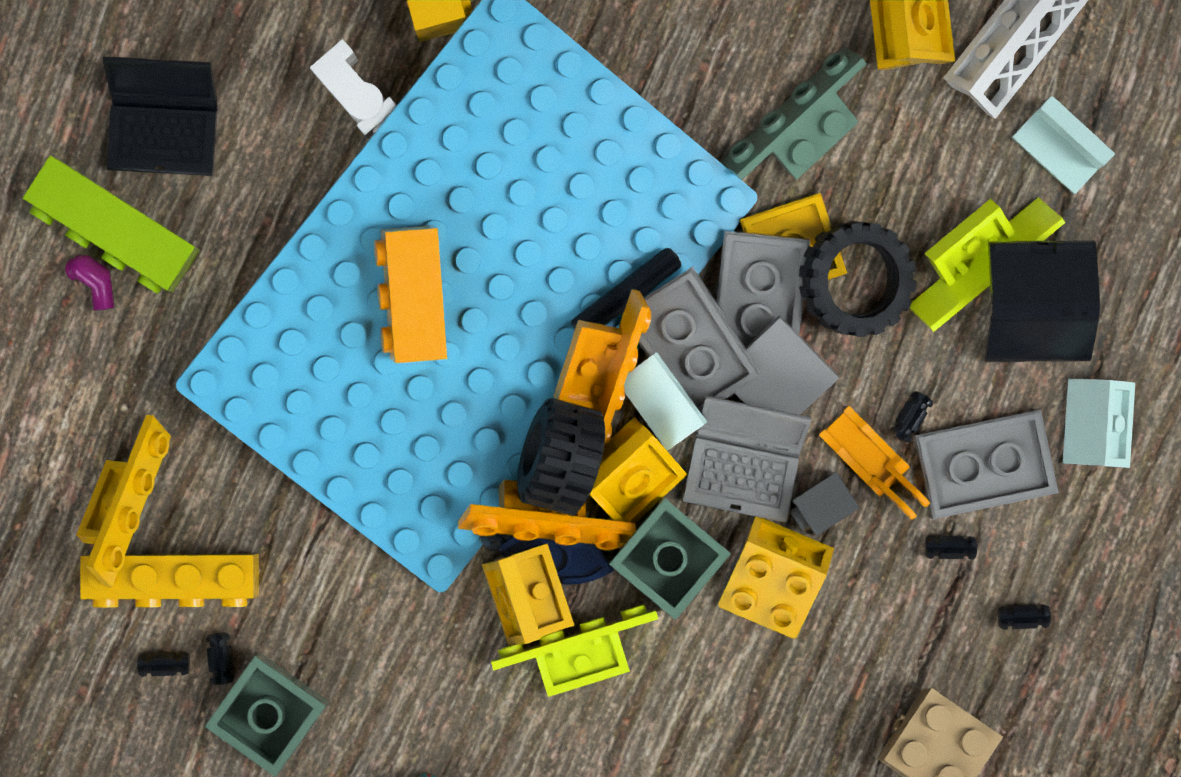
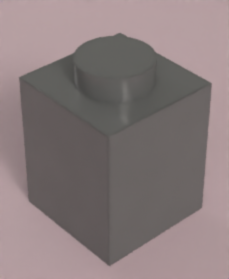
(823, 505)

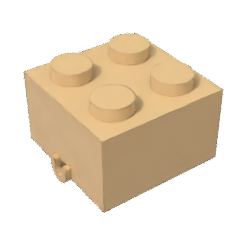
(938, 740)

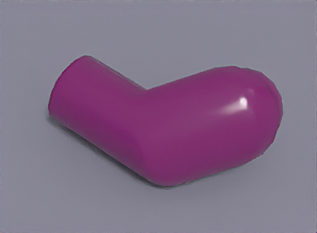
(95, 277)

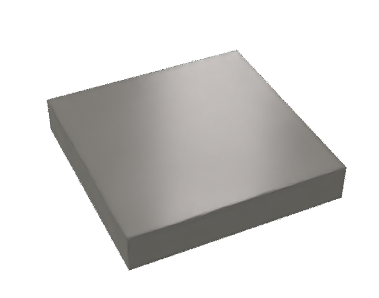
(789, 368)

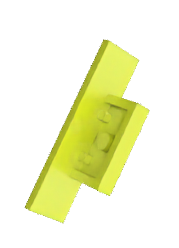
(963, 256)
(580, 657)

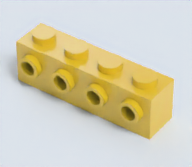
(178, 577)

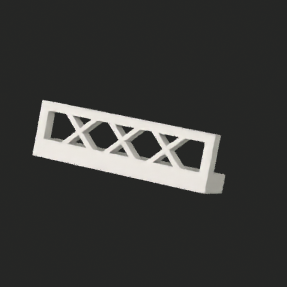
(993, 49)

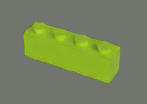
(110, 224)

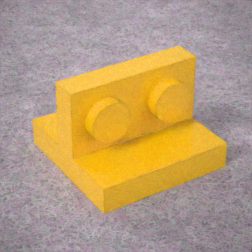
(911, 32)
(634, 473)
(528, 595)

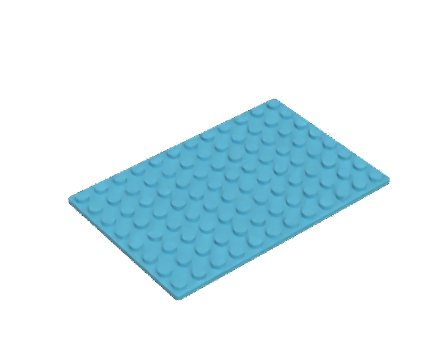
(542, 202)

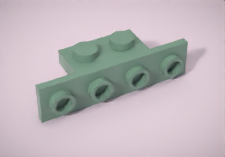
(804, 124)

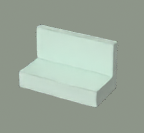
(1063, 145)
(662, 402)
(1099, 422)

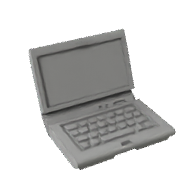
(745, 459)

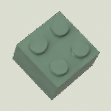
(669, 558)
(267, 714)

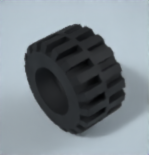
(561, 456)

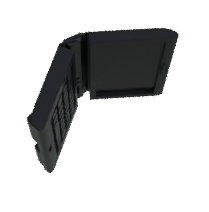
(161, 116)
(1043, 301)

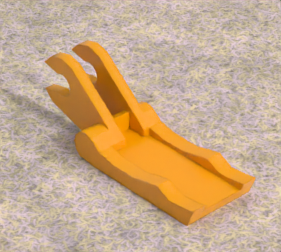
(870, 458)

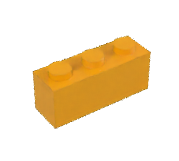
(411, 294)

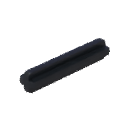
(643, 280)

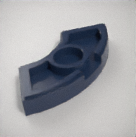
(573, 563)

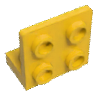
(776, 577)

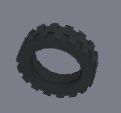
(898, 287)

